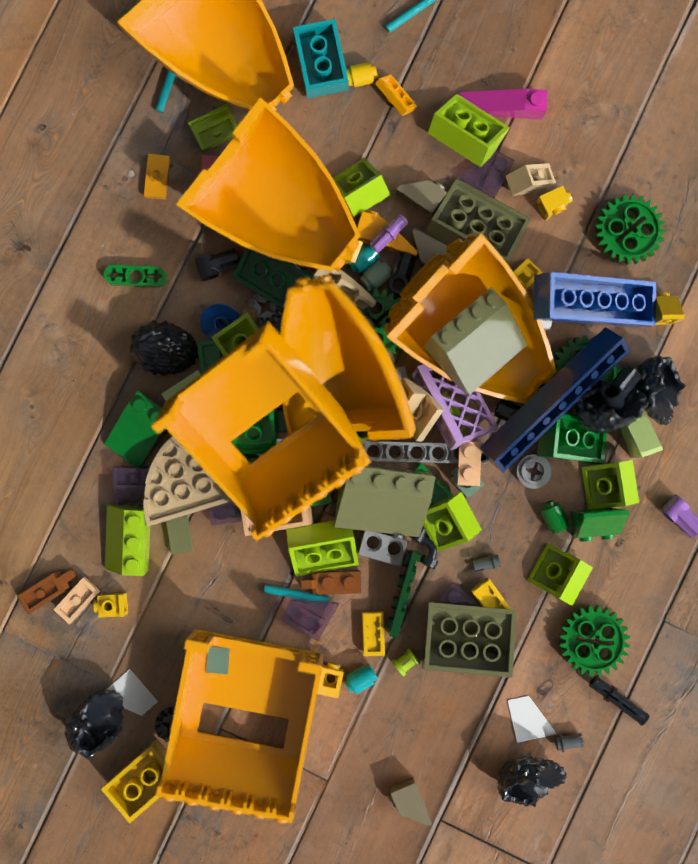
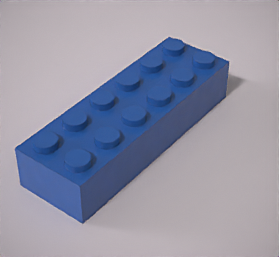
(594, 300)

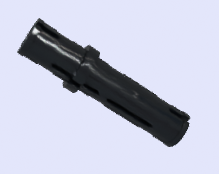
(637, 713)

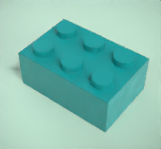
(321, 58)

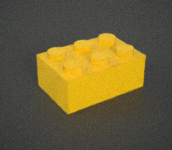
(136, 783)

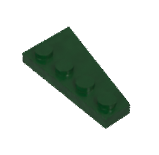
(394, 623)

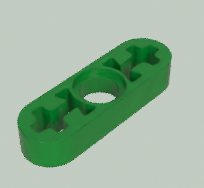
(119, 281)

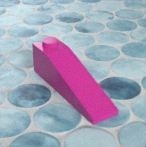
(510, 103)

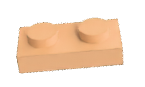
(469, 464)
(77, 600)

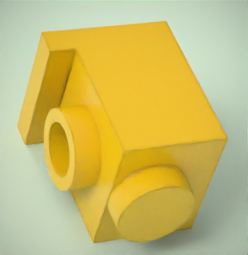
(554, 202)
(118, 602)
(327, 687)

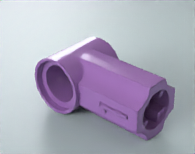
(678, 512)

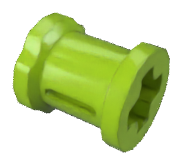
(404, 668)

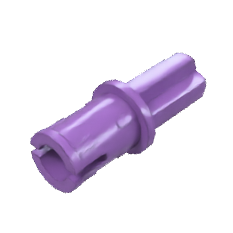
(388, 233)

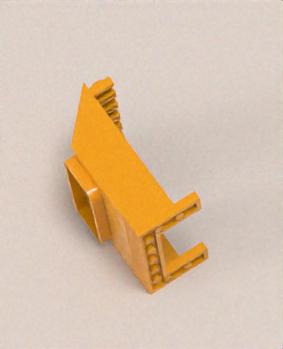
(237, 395)
(233, 771)

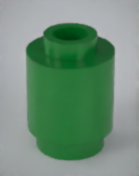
(554, 516)

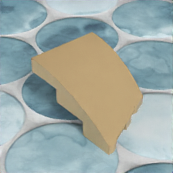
(349, 286)
(423, 408)

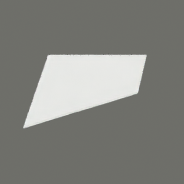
(134, 693)
(528, 720)

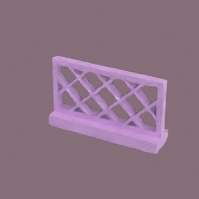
(446, 421)

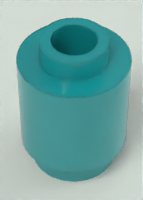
(365, 259)
(361, 679)

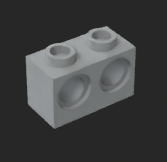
(381, 551)

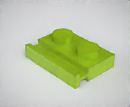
(213, 128)

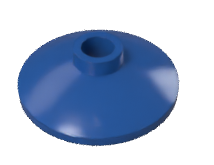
(212, 316)

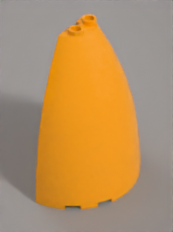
(216, 47)
(274, 196)
(448, 287)
(346, 359)

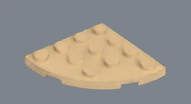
(178, 486)

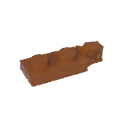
(334, 582)
(46, 590)

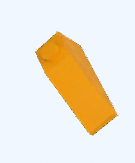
(371, 225)

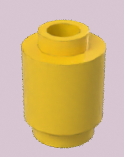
(361, 74)

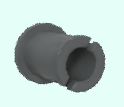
(486, 563)
(569, 742)

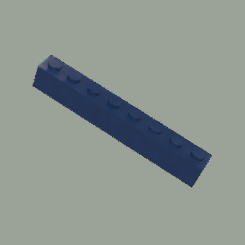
(554, 399)

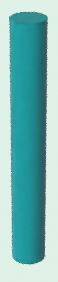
(407, 14)
(165, 92)
(291, 593)

